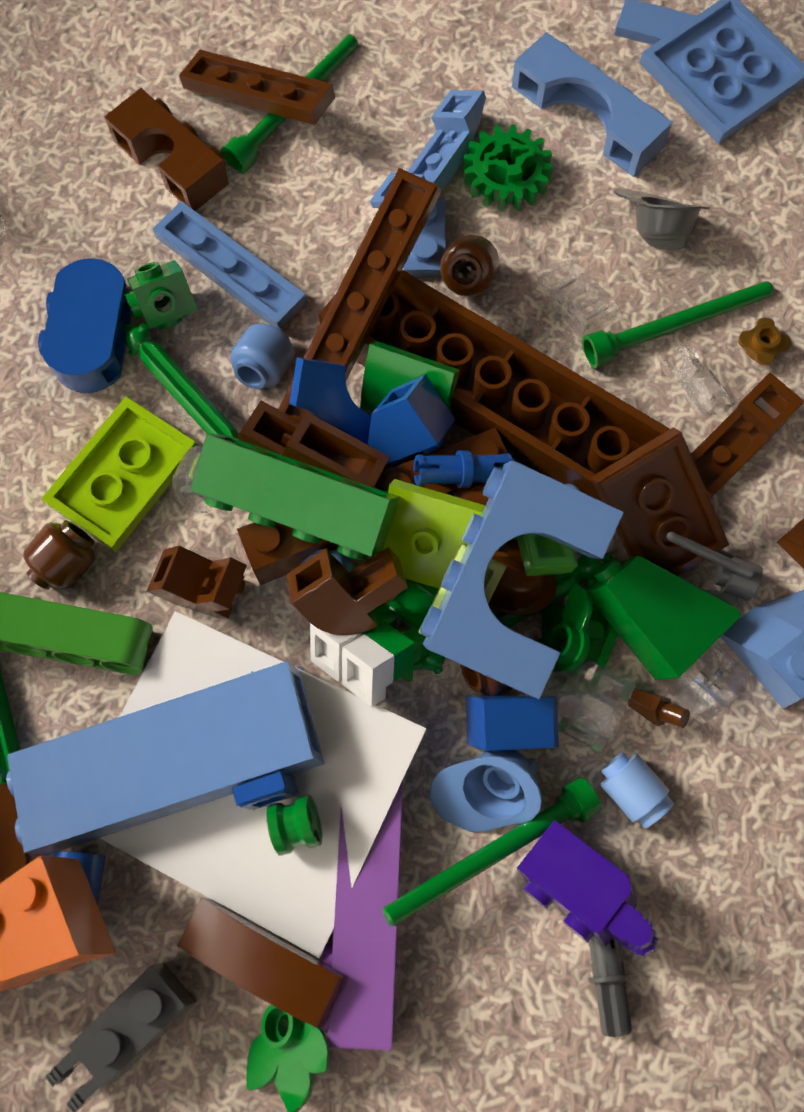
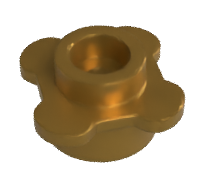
(757, 349)

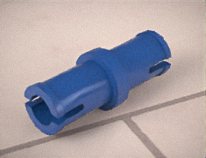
(457, 469)

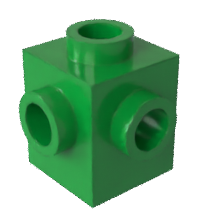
(160, 294)

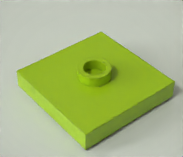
(427, 530)

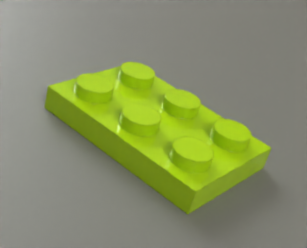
(119, 474)

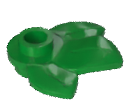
(566, 628)
(288, 1055)

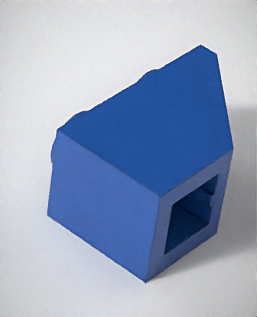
(410, 421)

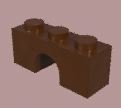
(148, 127)

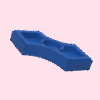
(324, 394)

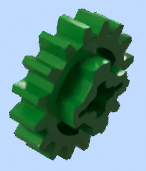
(502, 163)

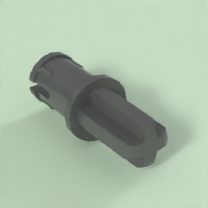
(610, 988)

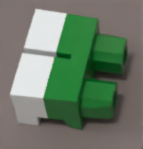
(371, 658)

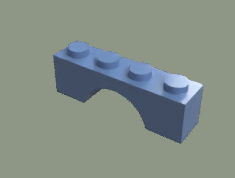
(555, 75)

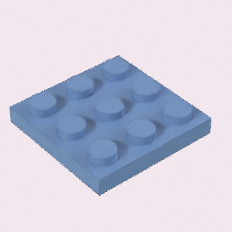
(724, 68)

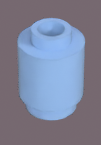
(636, 789)

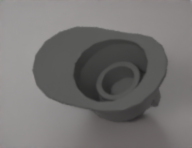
(662, 220)

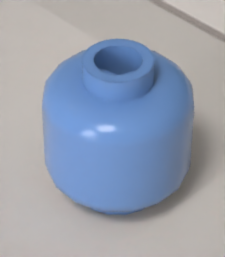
(262, 356)

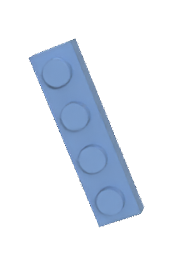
(230, 265)

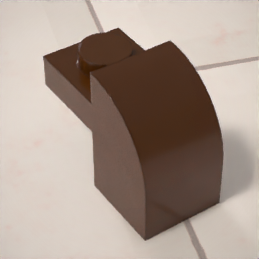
(198, 582)
(341, 599)

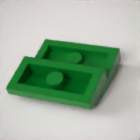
(391, 367)

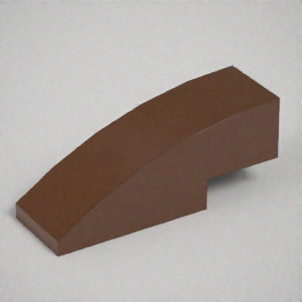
(313, 443)
(261, 962)

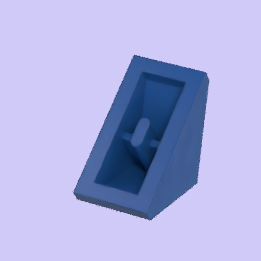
(511, 722)

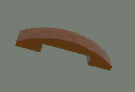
(744, 432)

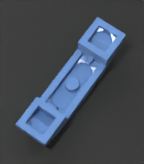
(456, 126)

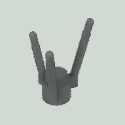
(734, 574)

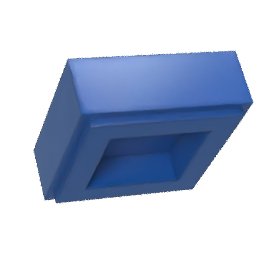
(265, 791)

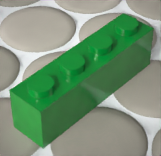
(294, 495)

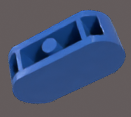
(86, 325)

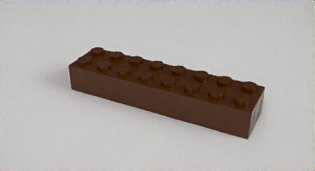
(538, 406)

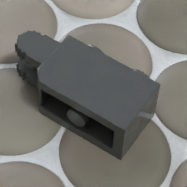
(124, 1032)

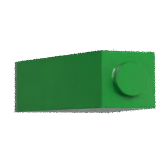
(659, 614)

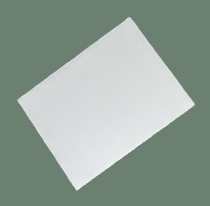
(227, 847)

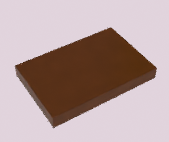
(658, 496)

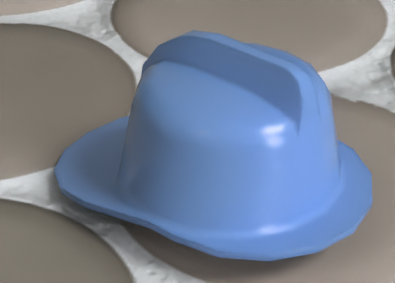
(488, 791)

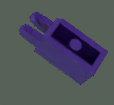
(587, 889)

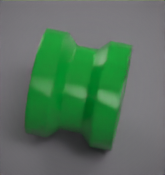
(294, 825)

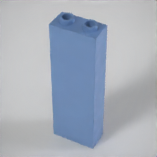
(162, 759)

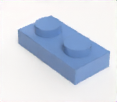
(430, 246)

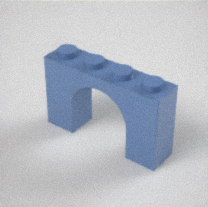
(517, 505)

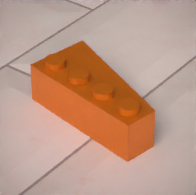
(48, 922)

